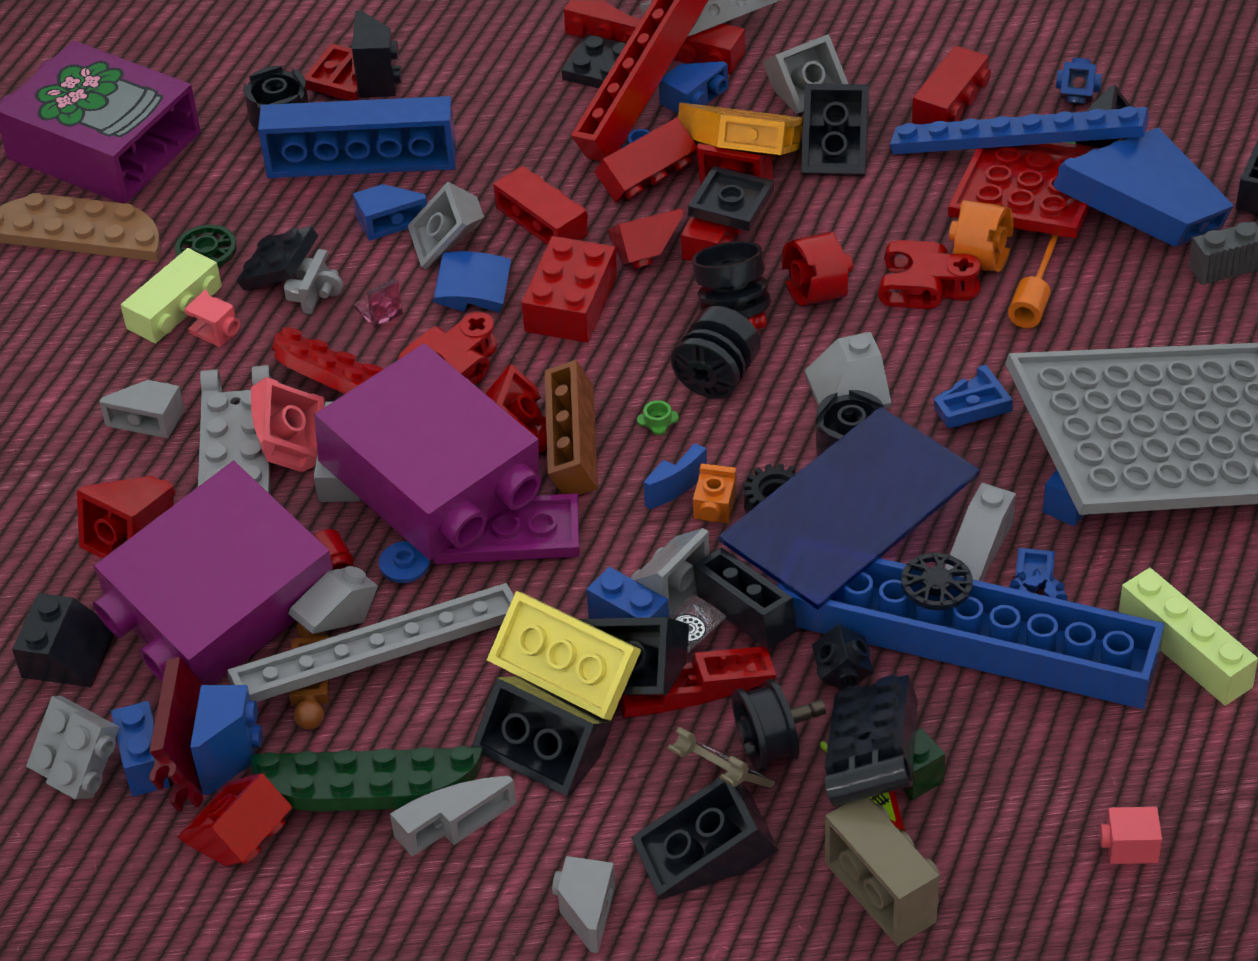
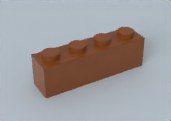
(570, 429)

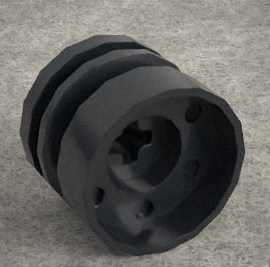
(732, 277)
(715, 352)

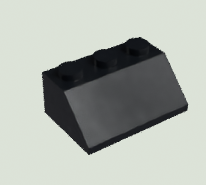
(662, 652)
(540, 734)

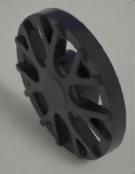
(936, 581)

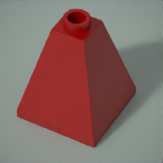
(118, 510)

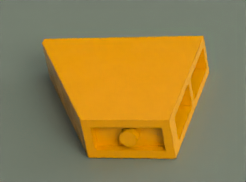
(742, 129)

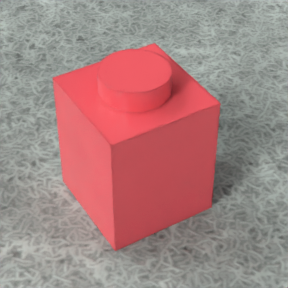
(1132, 835)

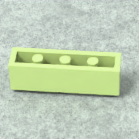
(1191, 637)

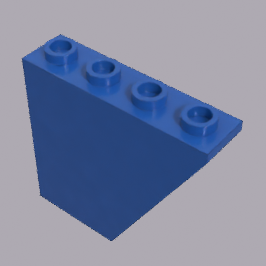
(1147, 187)

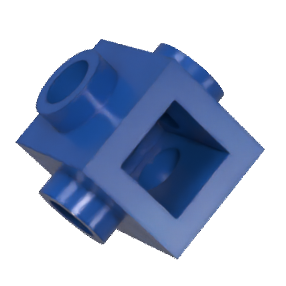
(1078, 68)

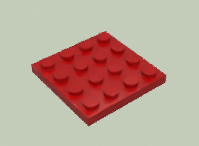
(1024, 182)

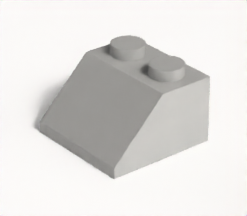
(804, 64)
(672, 570)

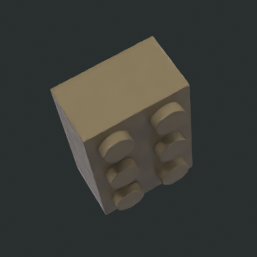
(882, 869)

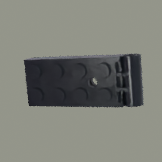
(871, 740)

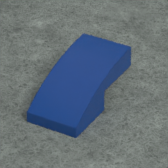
(672, 480)

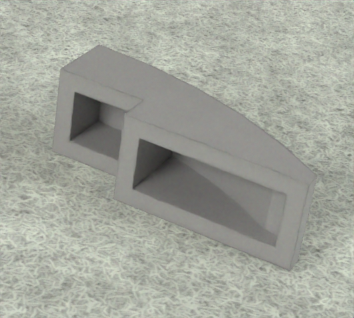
(452, 812)

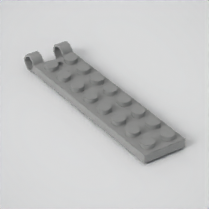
(229, 429)

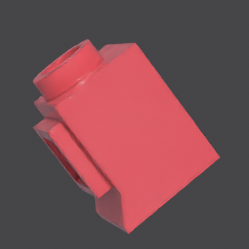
(215, 319)

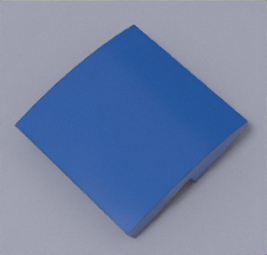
(472, 279)

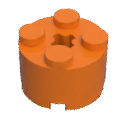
(983, 233)

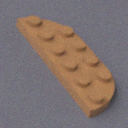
(80, 226)

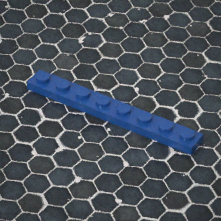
(1022, 130)

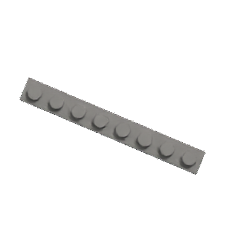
(373, 644)

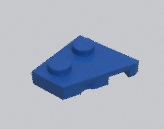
(973, 400)

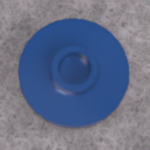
(403, 563)

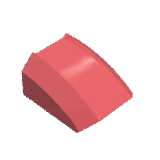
(285, 423)

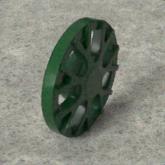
(208, 244)

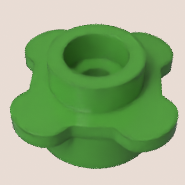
(657, 416)

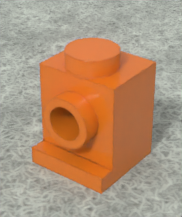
(715, 493)

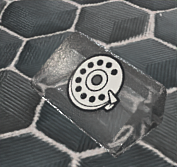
(701, 619)

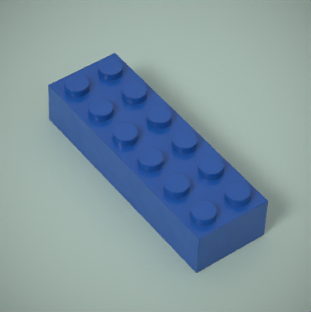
(358, 137)

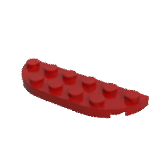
(319, 362)

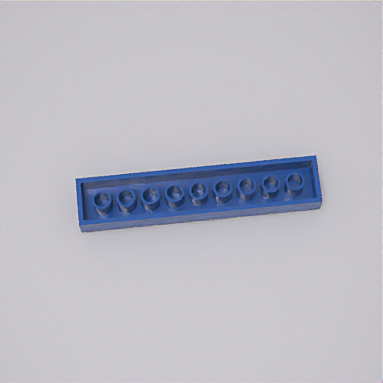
(1000, 633)

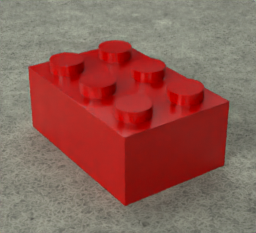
(569, 289)

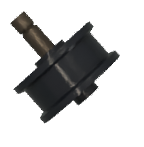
(768, 724)

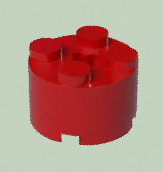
(816, 268)

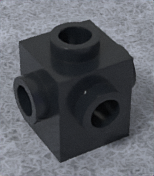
(842, 658)

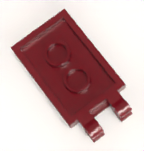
(174, 733)

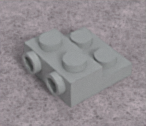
(72, 748)

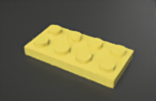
(564, 655)

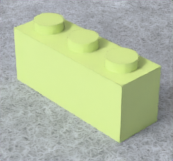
(162, 300)

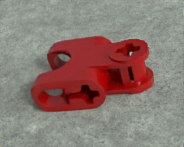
(927, 275)
(463, 346)

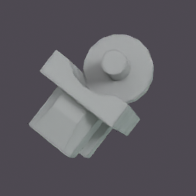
(316, 283)

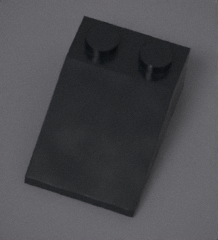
(835, 129)
(704, 840)

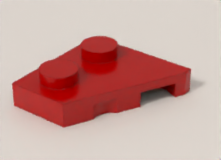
(334, 74)

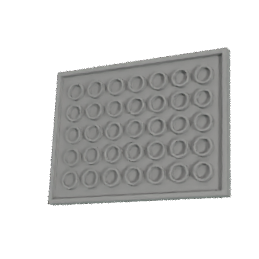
(1147, 424)

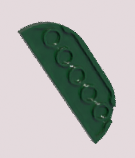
(365, 778)

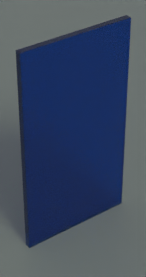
(848, 507)

